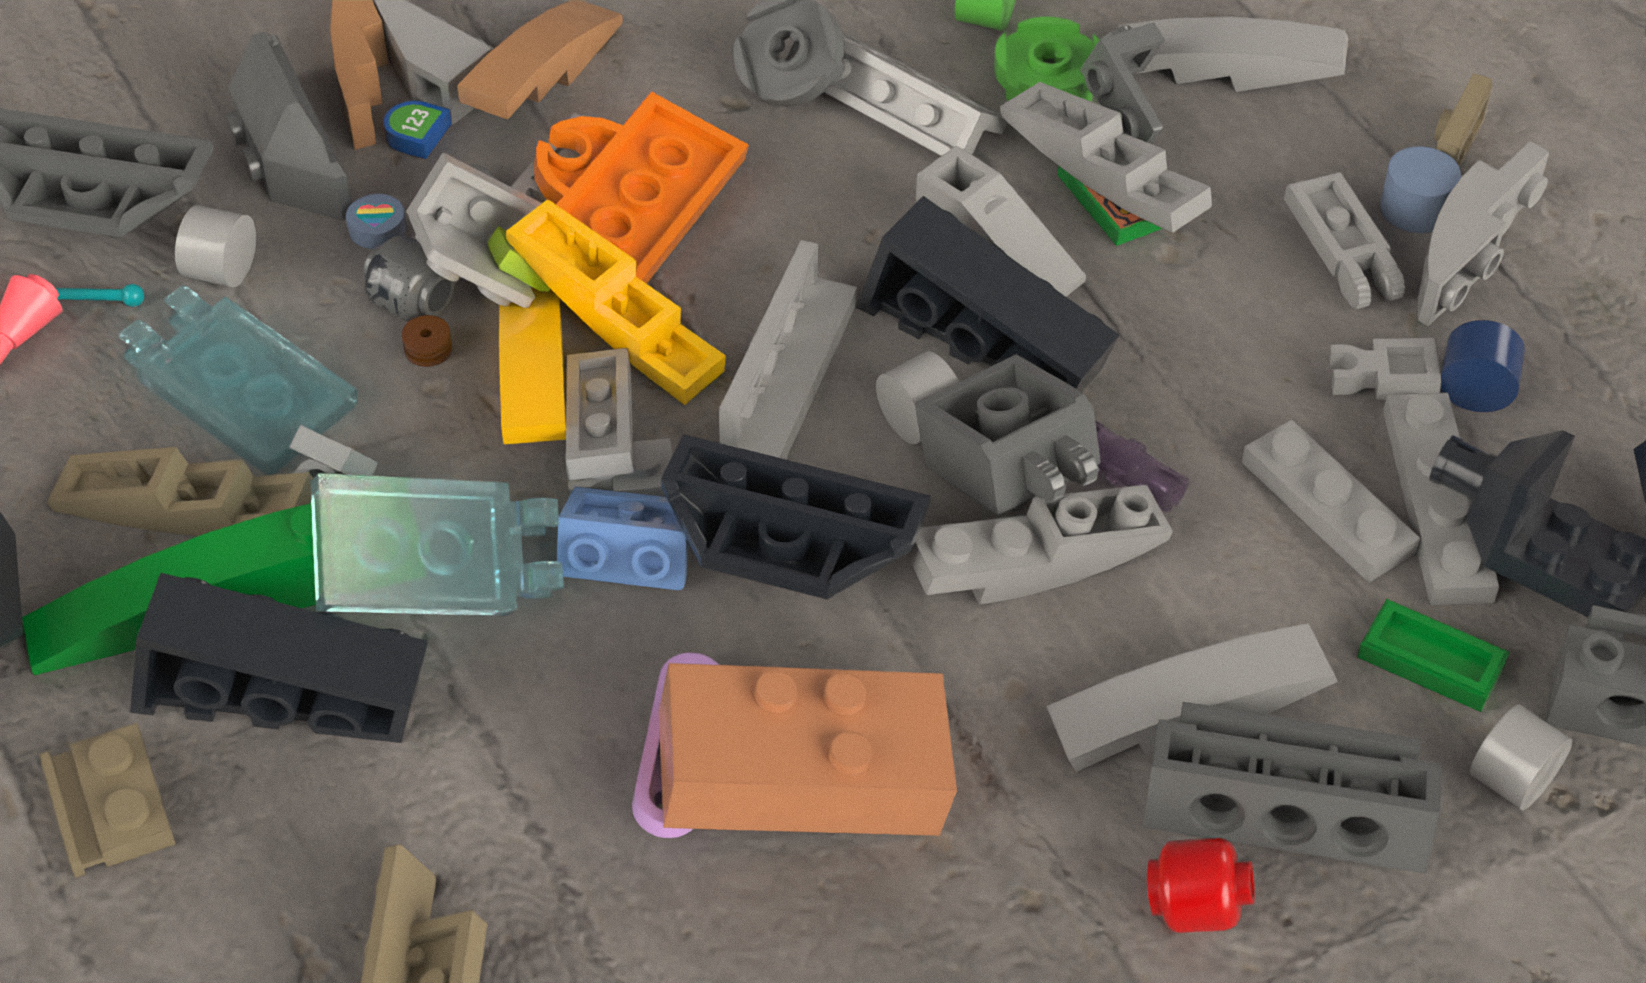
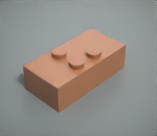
(805, 750)

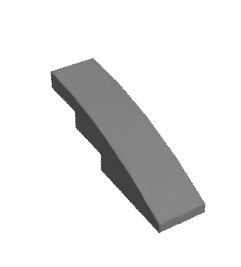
(1248, 50)
(1093, 149)
(1240, 674)

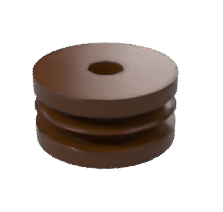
(427, 340)

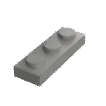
(599, 415)
(1330, 501)

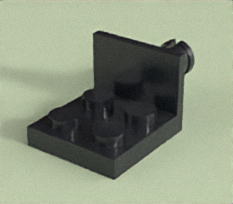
(1536, 538)

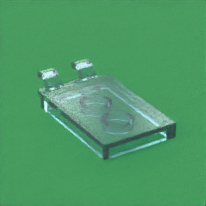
(237, 378)
(426, 546)

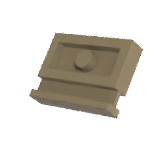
(107, 800)

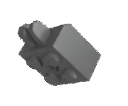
(1010, 435)

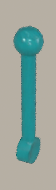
(131, 294)

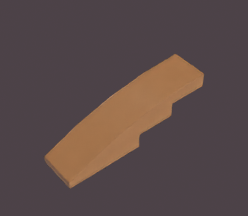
(357, 53)
(537, 56)

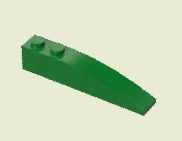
(104, 616)

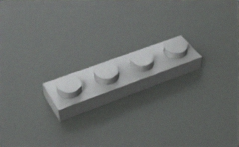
(1438, 515)

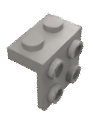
(457, 217)

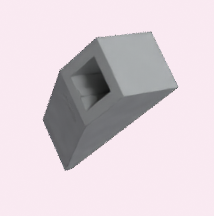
(429, 54)
(998, 214)

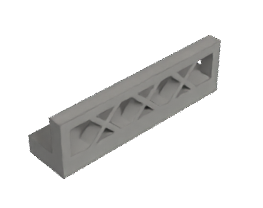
(909, 100)
(786, 358)

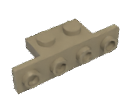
(404, 940)

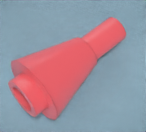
(25, 309)

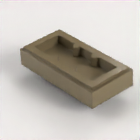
(1460, 127)

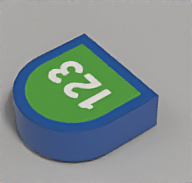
(416, 127)

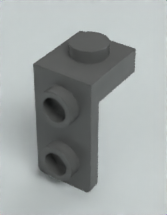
(1111, 80)

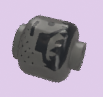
(403, 282)

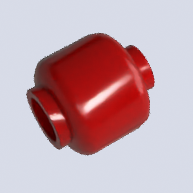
(1199, 885)

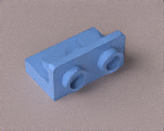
(622, 539)

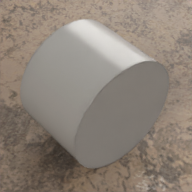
(215, 245)
(909, 384)
(1520, 757)

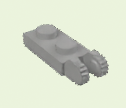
(1345, 238)

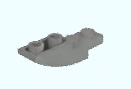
(1472, 225)
(1042, 549)

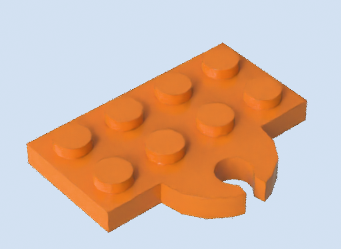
(638, 179)

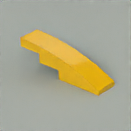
(619, 307)
(532, 371)

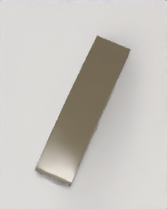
(168, 495)

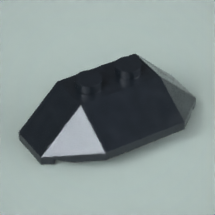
(787, 518)

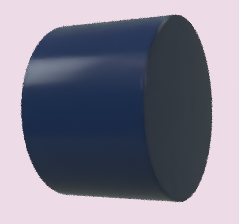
(1482, 366)

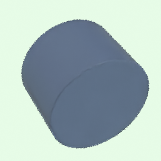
(1418, 187)

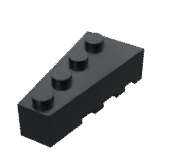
(980, 299)
(272, 662)

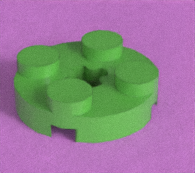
(1021, 56)

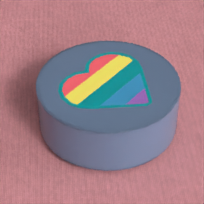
(375, 220)

